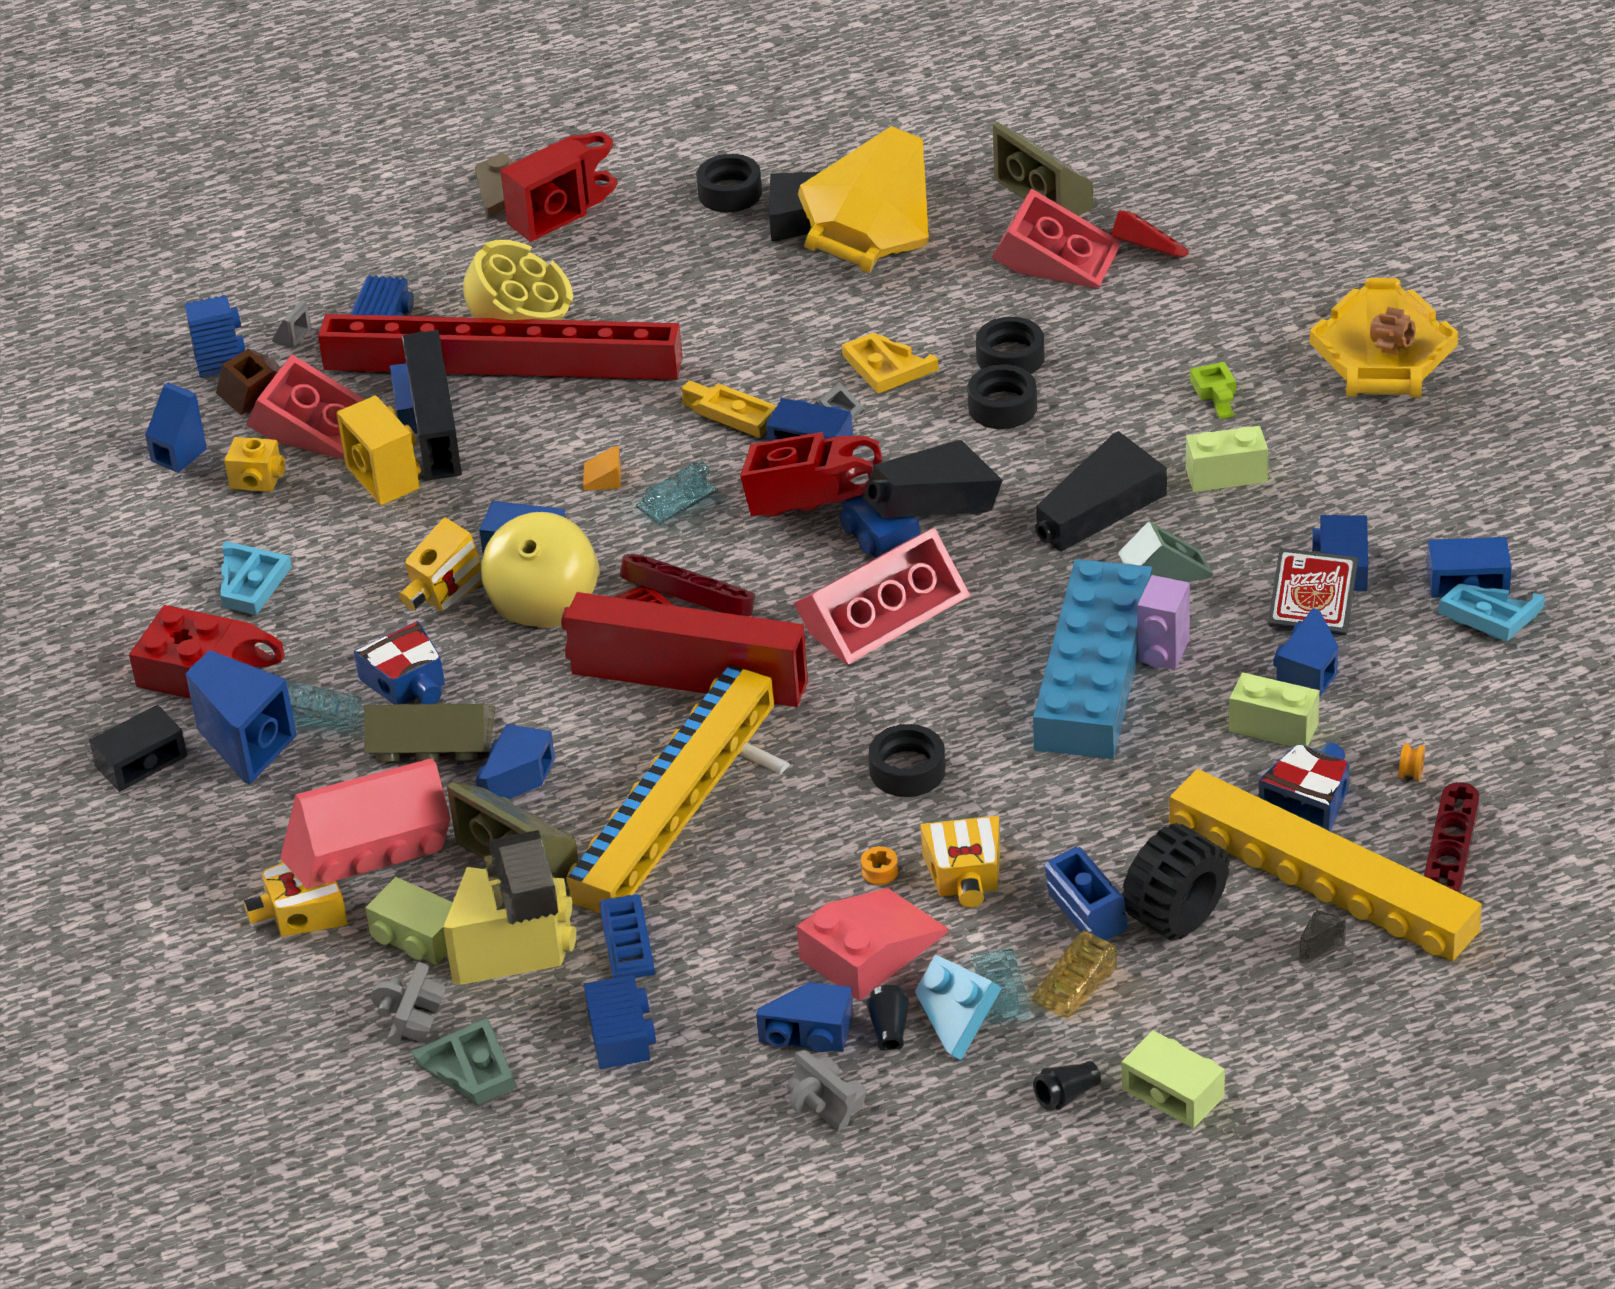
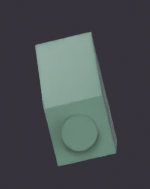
(1166, 555)

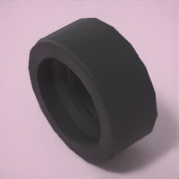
(733, 197)
(1010, 330)
(1004, 413)
(907, 781)

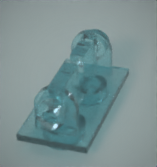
(673, 497)

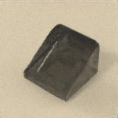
(1321, 937)

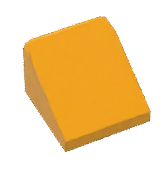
(603, 470)

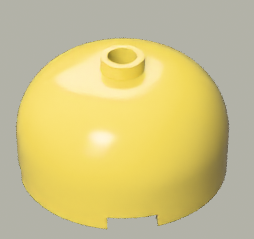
(515, 284)
(537, 568)

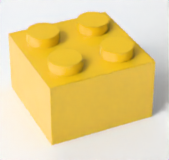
(379, 449)

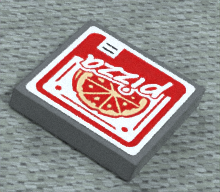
(1313, 581)

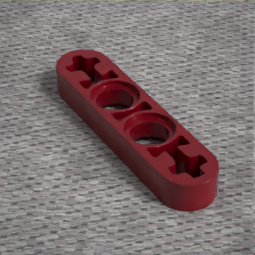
(687, 585)
(1453, 845)

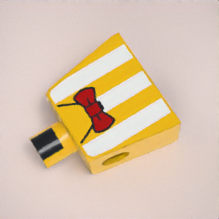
(442, 568)
(963, 857)
(295, 906)

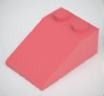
(1055, 244)
(302, 409)
(865, 939)

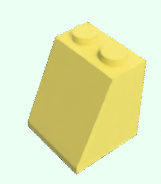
(488, 947)

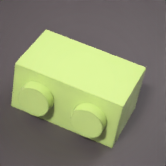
(1226, 458)
(1273, 710)
(409, 920)
(1173, 1079)

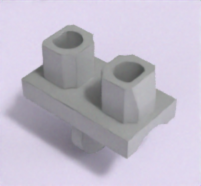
(393, 998)
(819, 1089)

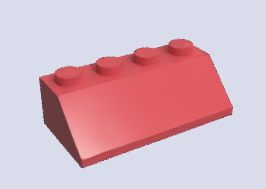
(883, 597)
(366, 824)

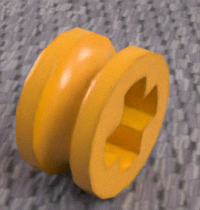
(1411, 762)
(882, 875)

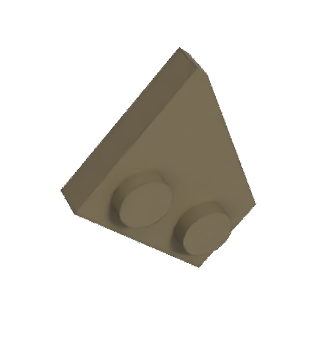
(490, 183)

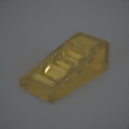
(1087, 952)

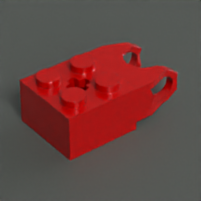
(556, 184)
(804, 472)
(184, 636)

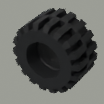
(1175, 881)

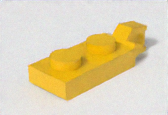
(728, 407)

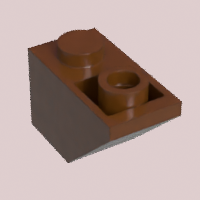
(245, 379)

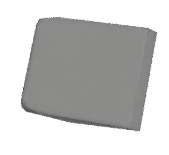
(293, 326)
(841, 398)

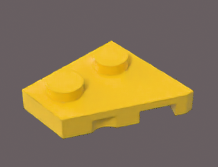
(886, 362)

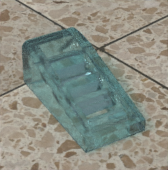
(306, 695)
(1012, 1000)

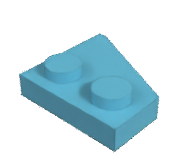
(250, 576)
(1489, 610)
(955, 1002)

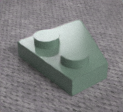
(469, 1062)

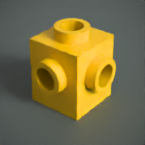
(254, 464)

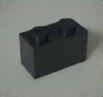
(138, 748)

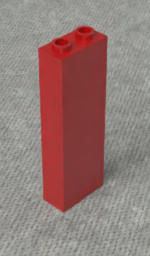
(681, 645)

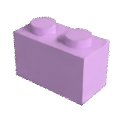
(1163, 622)

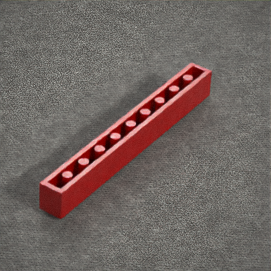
(508, 346)

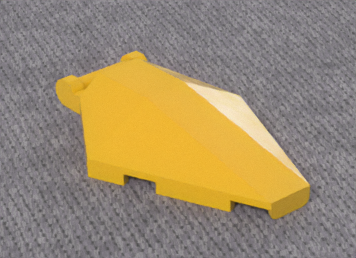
(870, 201)
(1349, 349)

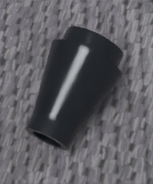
(888, 1015)
(1064, 1084)

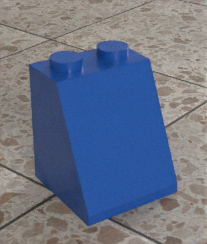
(241, 712)

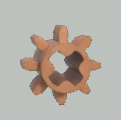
(1392, 331)

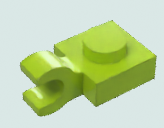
(1215, 383)

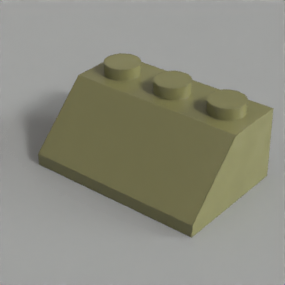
(1025, 165)
(428, 730)
(484, 816)

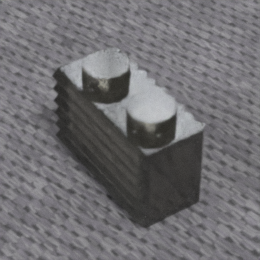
(522, 877)

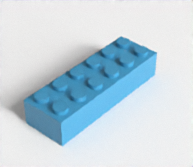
(1091, 661)

